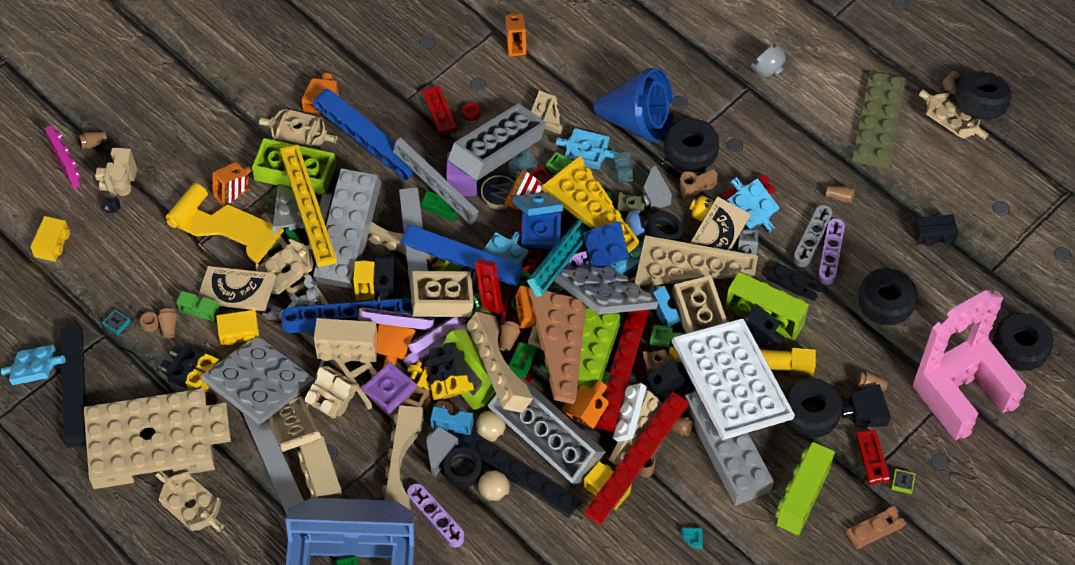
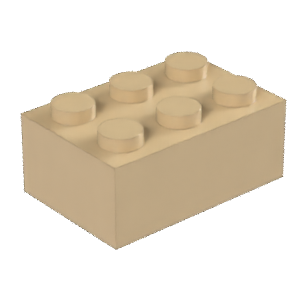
(441, 294)
(698, 304)
(346, 340)
(319, 470)

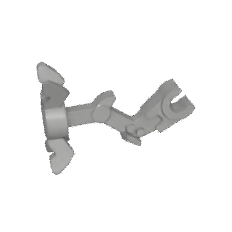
(312, 297)

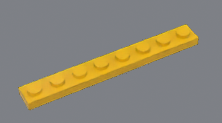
(308, 206)

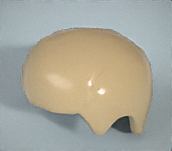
(489, 425)
(493, 485)

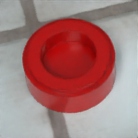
(471, 111)

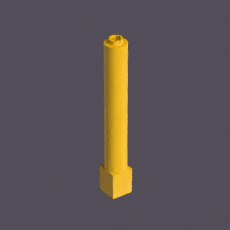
(796, 361)

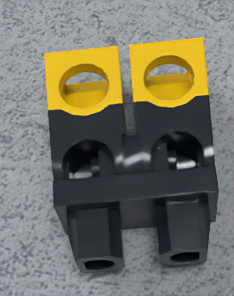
(188, 367)
(447, 372)

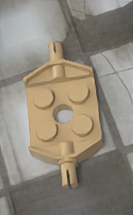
(942, 109)
(310, 134)
(295, 256)
(183, 488)

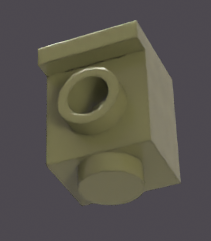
(629, 203)

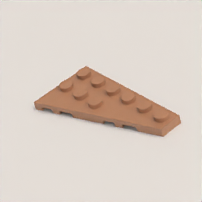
(561, 335)

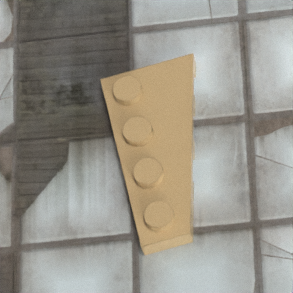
(649, 408)

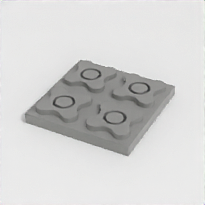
(605, 290)
(257, 379)

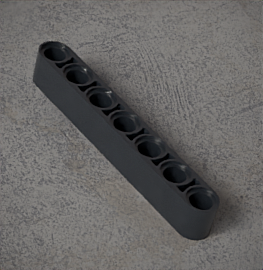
(73, 386)

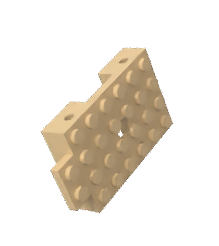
(181, 441)

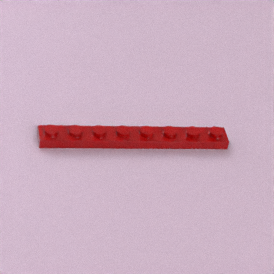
(622, 368)
(636, 459)

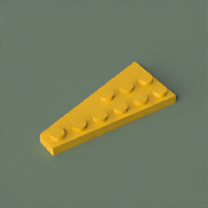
(587, 199)

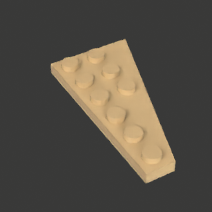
(677, 262)

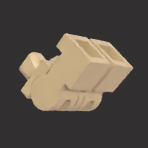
(117, 176)
(331, 392)

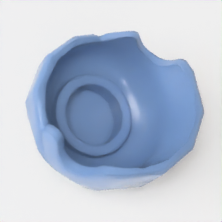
(636, 223)

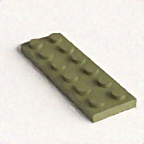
(879, 120)

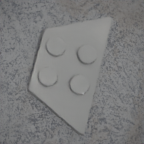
(286, 210)

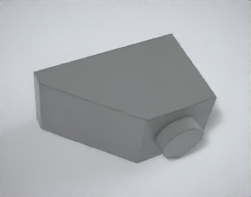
(655, 191)
(438, 446)

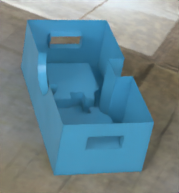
(666, 315)
(459, 423)

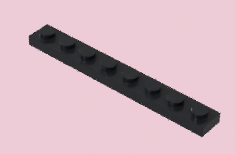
(520, 473)

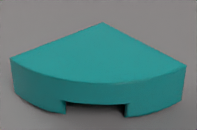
(693, 537)

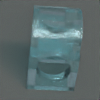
(526, 162)
(623, 167)

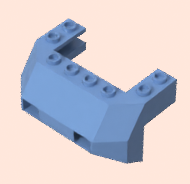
(350, 530)

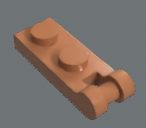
(875, 528)

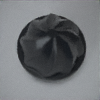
(111, 204)

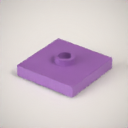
(389, 387)

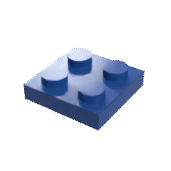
(541, 230)
(606, 245)

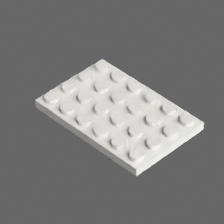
(733, 379)

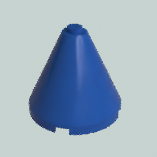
(640, 105)

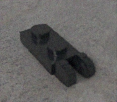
(794, 281)

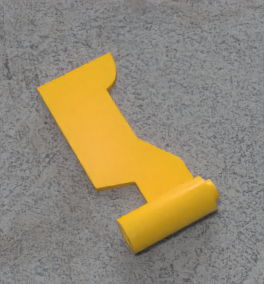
(227, 221)

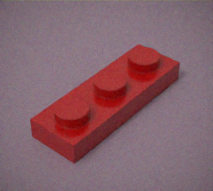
(439, 110)
(489, 286)

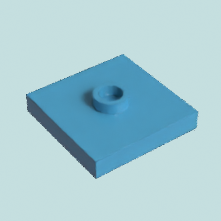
(537, 204)

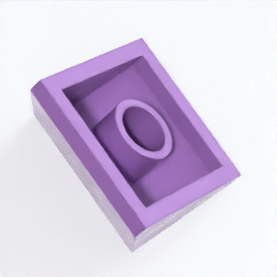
(460, 180)

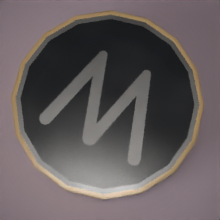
(495, 191)

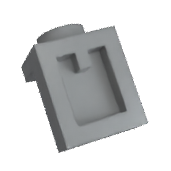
(748, 241)

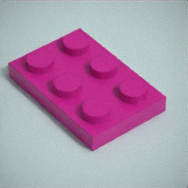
(62, 155)

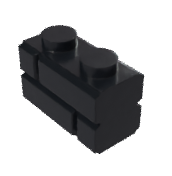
(935, 230)

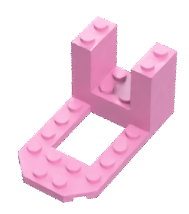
(976, 359)

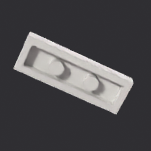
(629, 412)

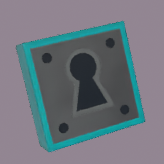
(116, 322)

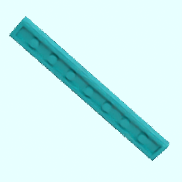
(557, 258)

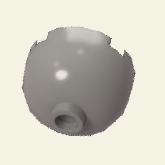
(770, 61)

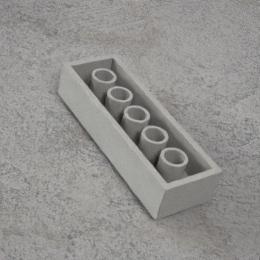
(497, 141)
(349, 225)
(552, 435)
(733, 458)

